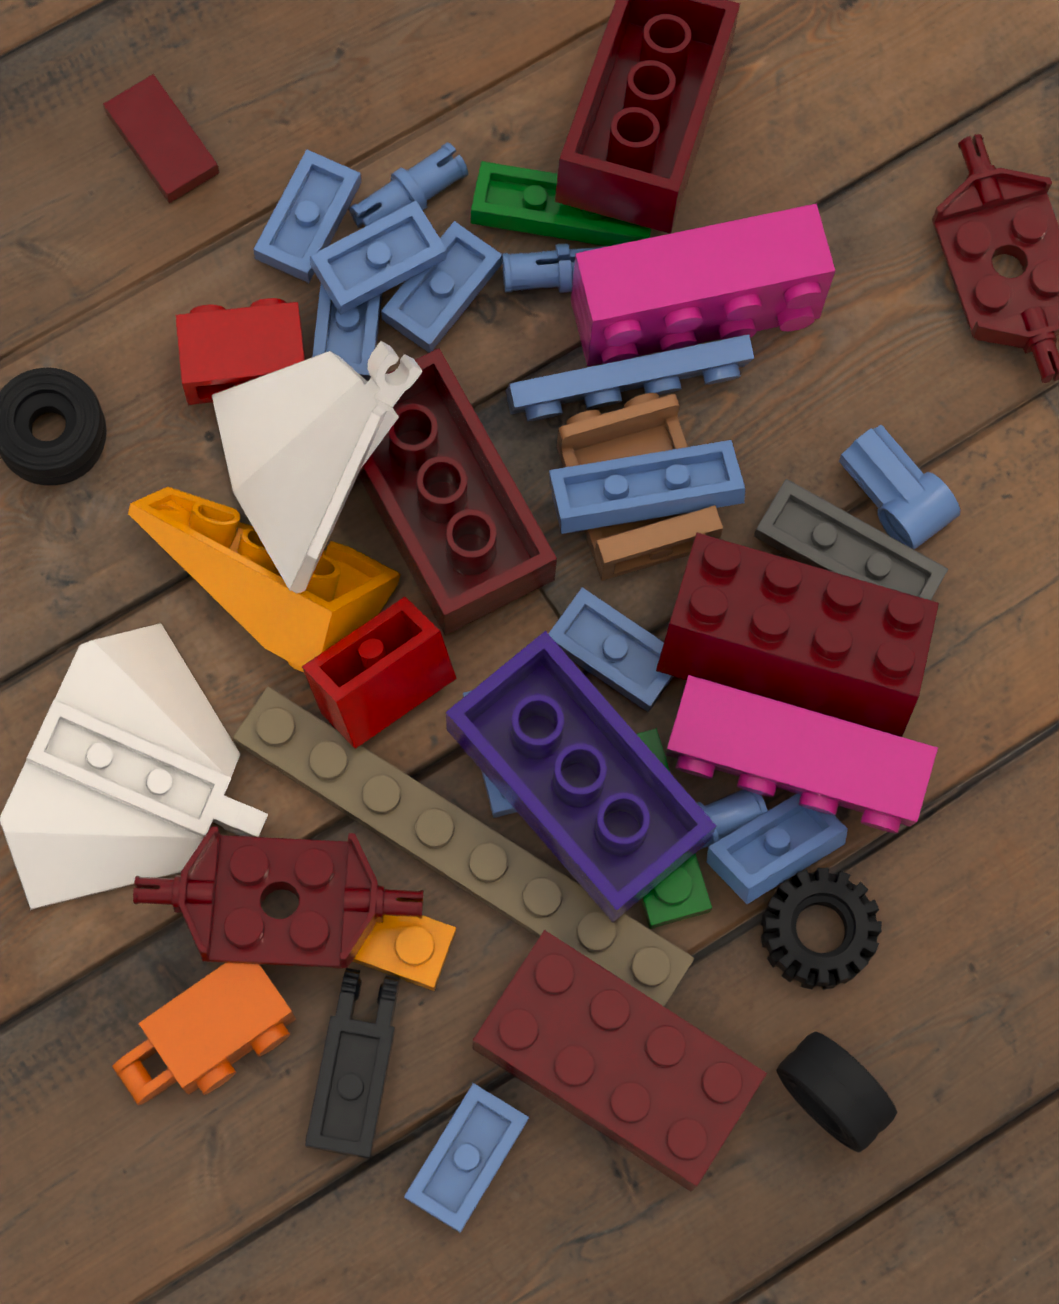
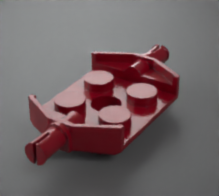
(1012, 216)
(232, 876)

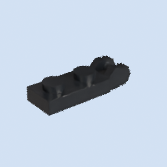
(353, 1072)

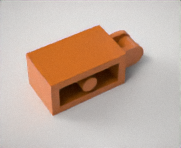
(208, 1032)

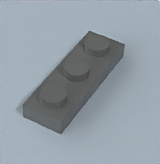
(839, 542)

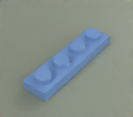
(656, 372)

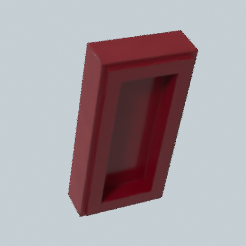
(161, 138)

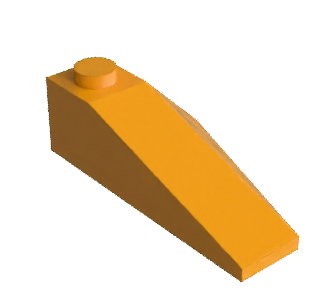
(243, 579)

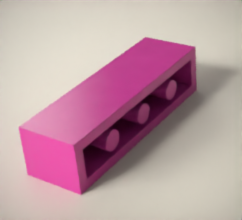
(801, 753)

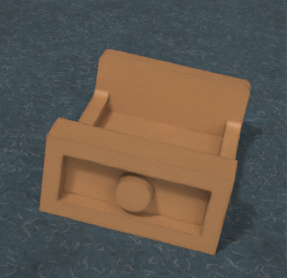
(640, 428)

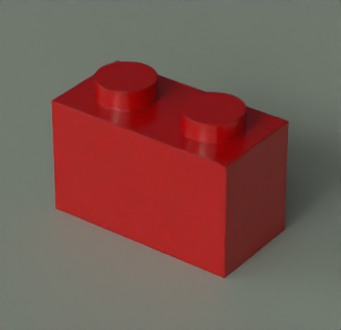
(236, 345)
(379, 672)

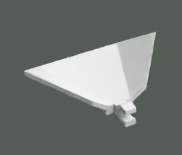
(299, 446)
(121, 774)

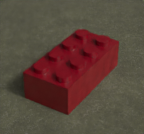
(646, 109)
(454, 503)
(799, 635)
(618, 1060)

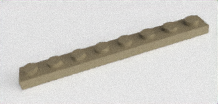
(456, 844)

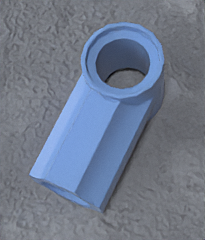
(908, 502)

